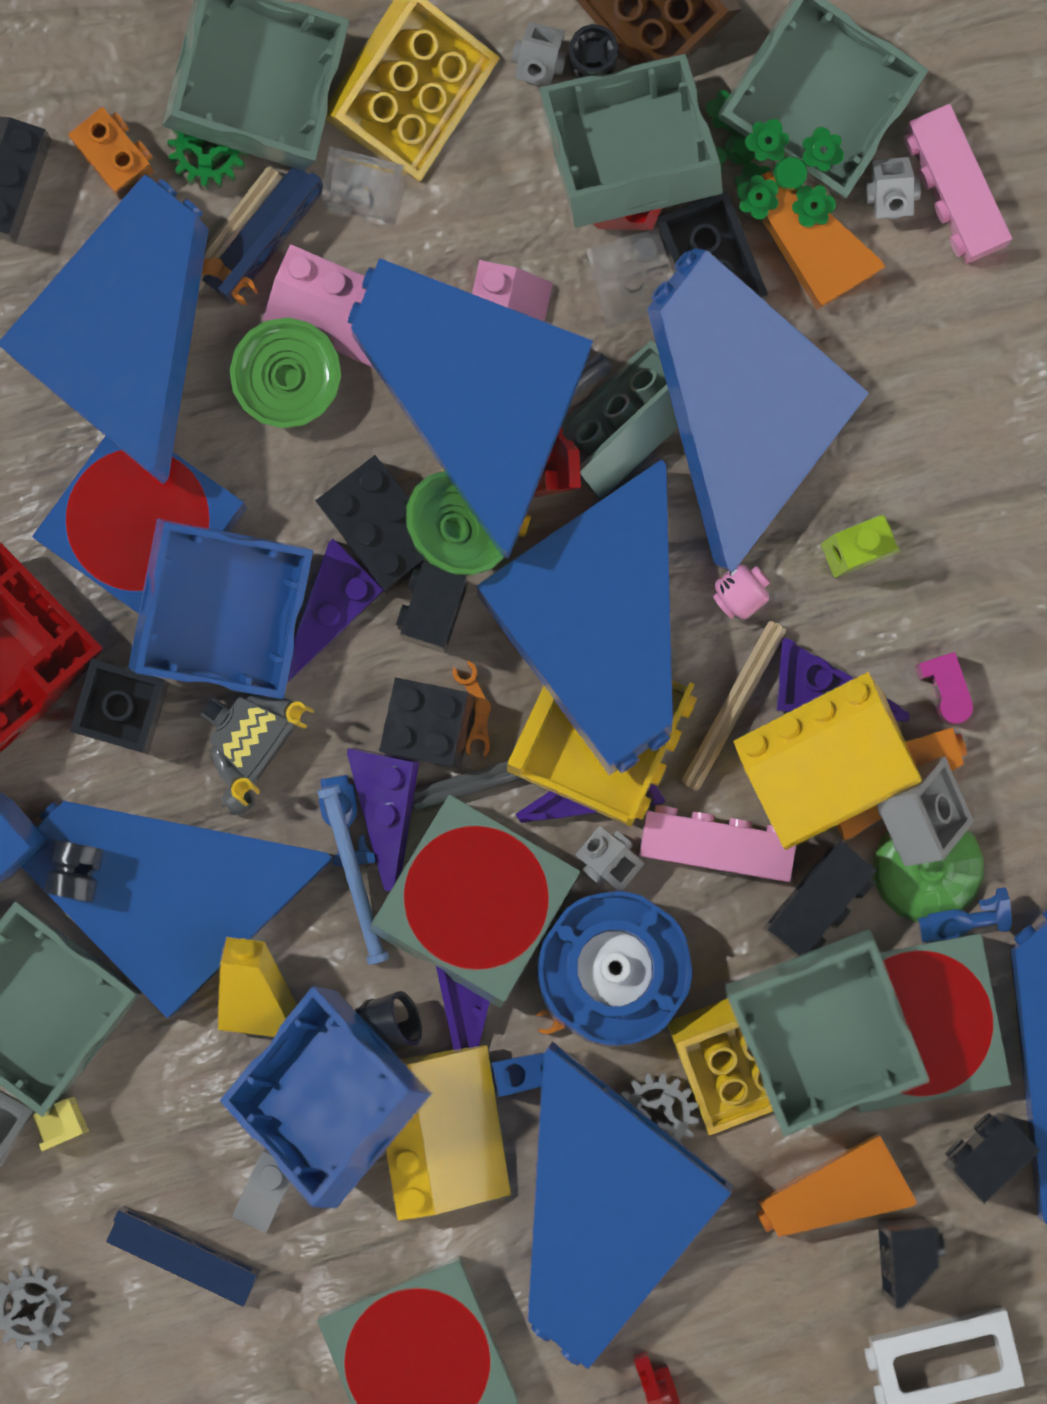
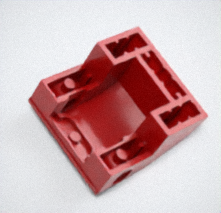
(39, 649)

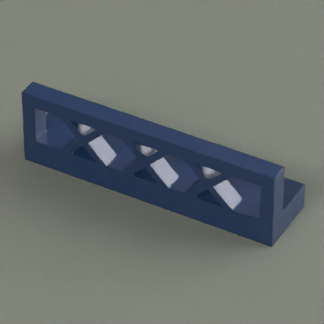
(267, 230)
(182, 1256)

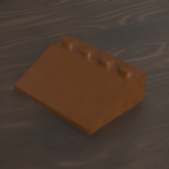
(660, 27)

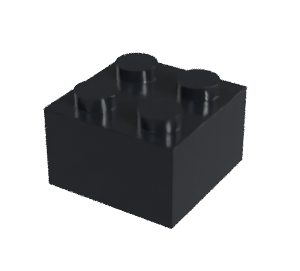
(433, 607)
(119, 706)
(427, 723)
(990, 1156)

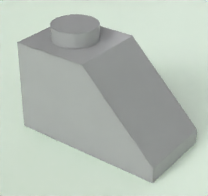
(262, 1194)

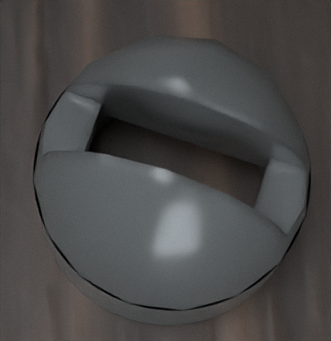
(234, 805)

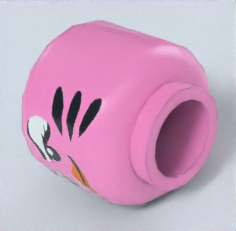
(742, 591)

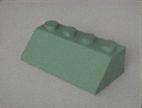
(622, 422)

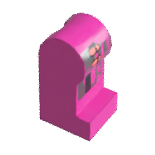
(950, 688)

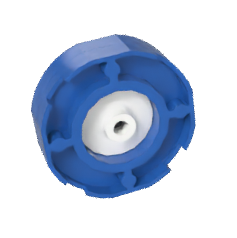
(651, 963)

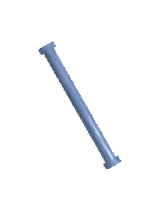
(352, 873)

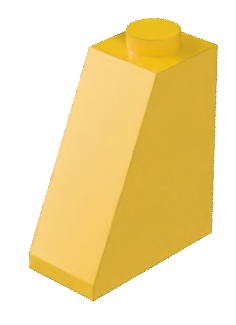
(251, 990)

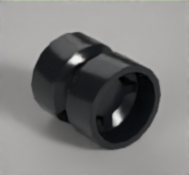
(593, 51)
(81, 883)

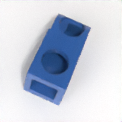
(517, 1074)

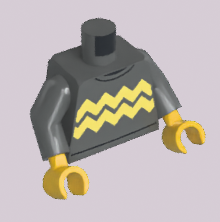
(250, 737)

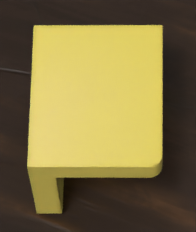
(61, 1125)

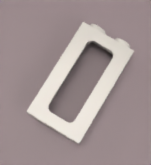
(889, 1345)

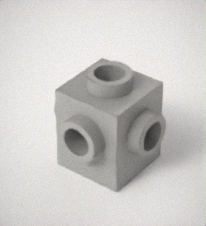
(539, 55)
(892, 188)
(604, 853)

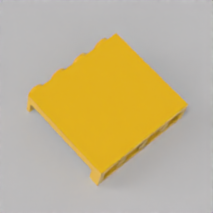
(560, 761)

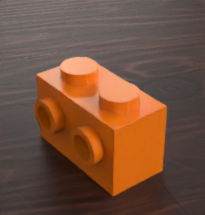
(111, 152)

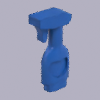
(349, 807)
(958, 922)

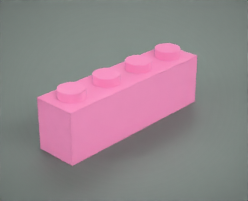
(957, 184)
(715, 845)

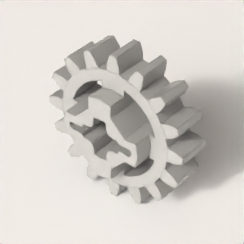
(666, 1099)
(24, 1293)

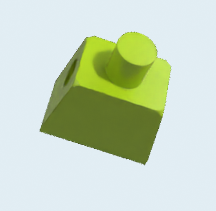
(860, 546)

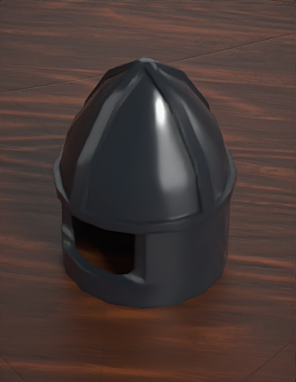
(380, 1017)

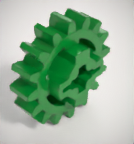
(207, 162)

